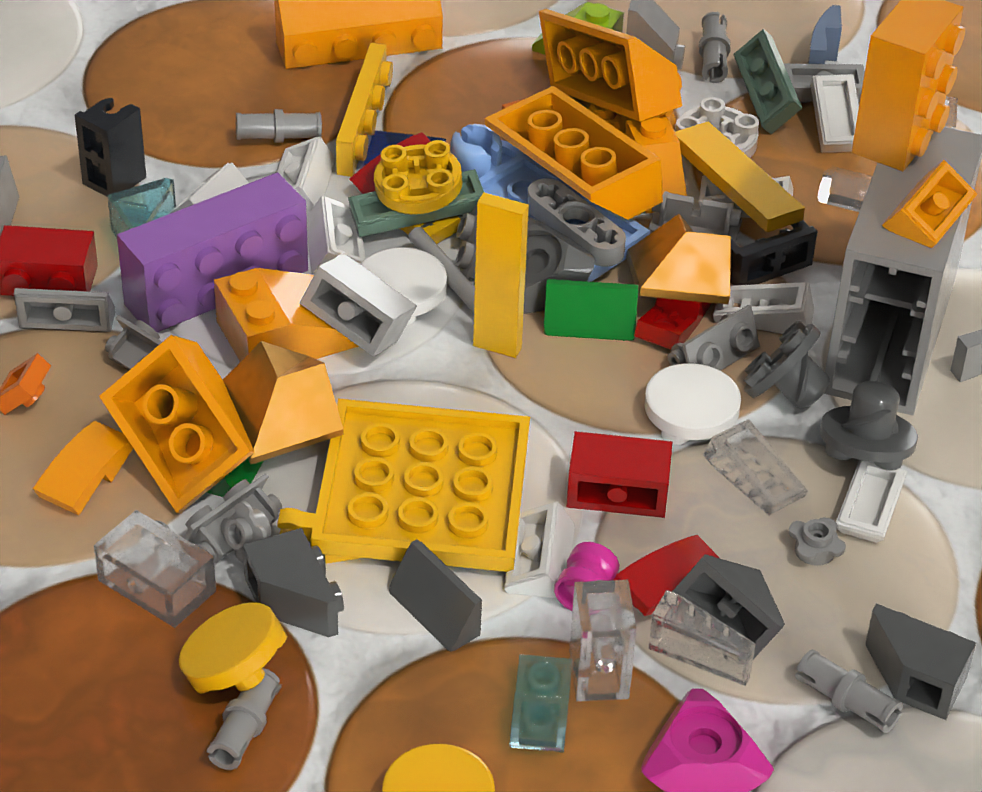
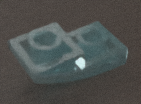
(541, 703)

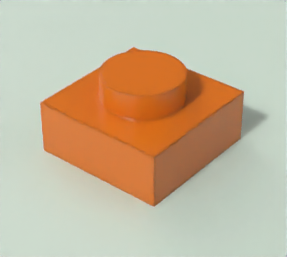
(23, 384)

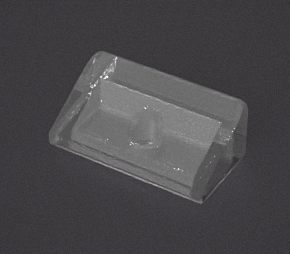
(843, 188)

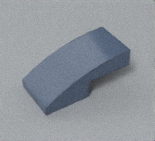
(826, 37)

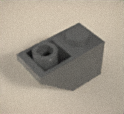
(292, 582)
(919, 660)

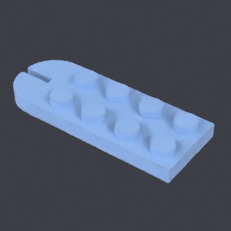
(509, 172)

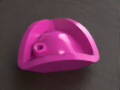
(704, 750)

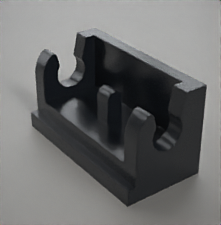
(110, 147)
(773, 256)

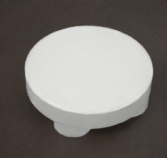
(732, 123)
(412, 274)
(692, 402)

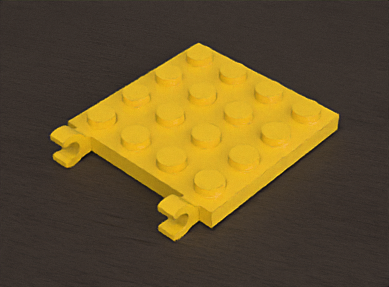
(421, 477)

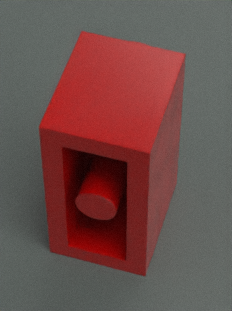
(46, 259)
(619, 474)

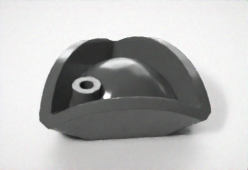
(551, 257)

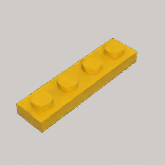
(361, 112)

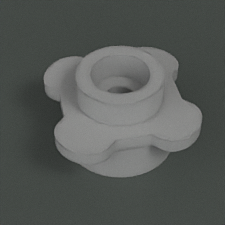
(245, 527)
(817, 541)

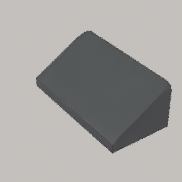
(437, 597)

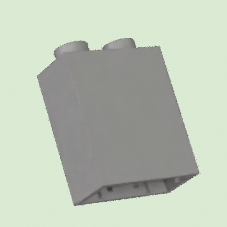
(894, 287)

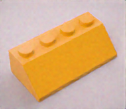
(343, 29)
(608, 68)
(582, 151)

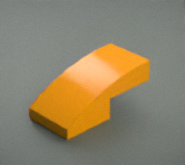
(81, 465)

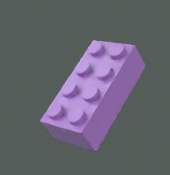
(175, 259)

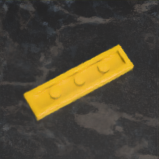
(739, 177)
(500, 274)

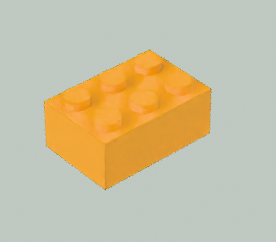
(908, 81)

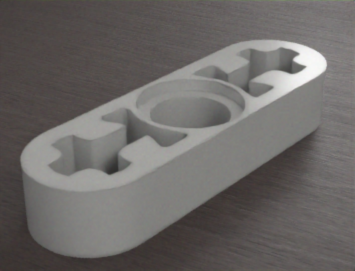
(555, 203)

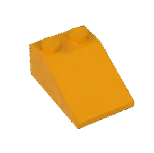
(266, 308)
(179, 420)

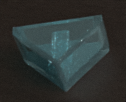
(140, 204)

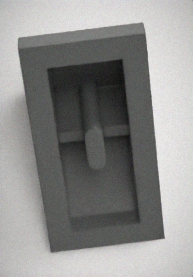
(735, 597)

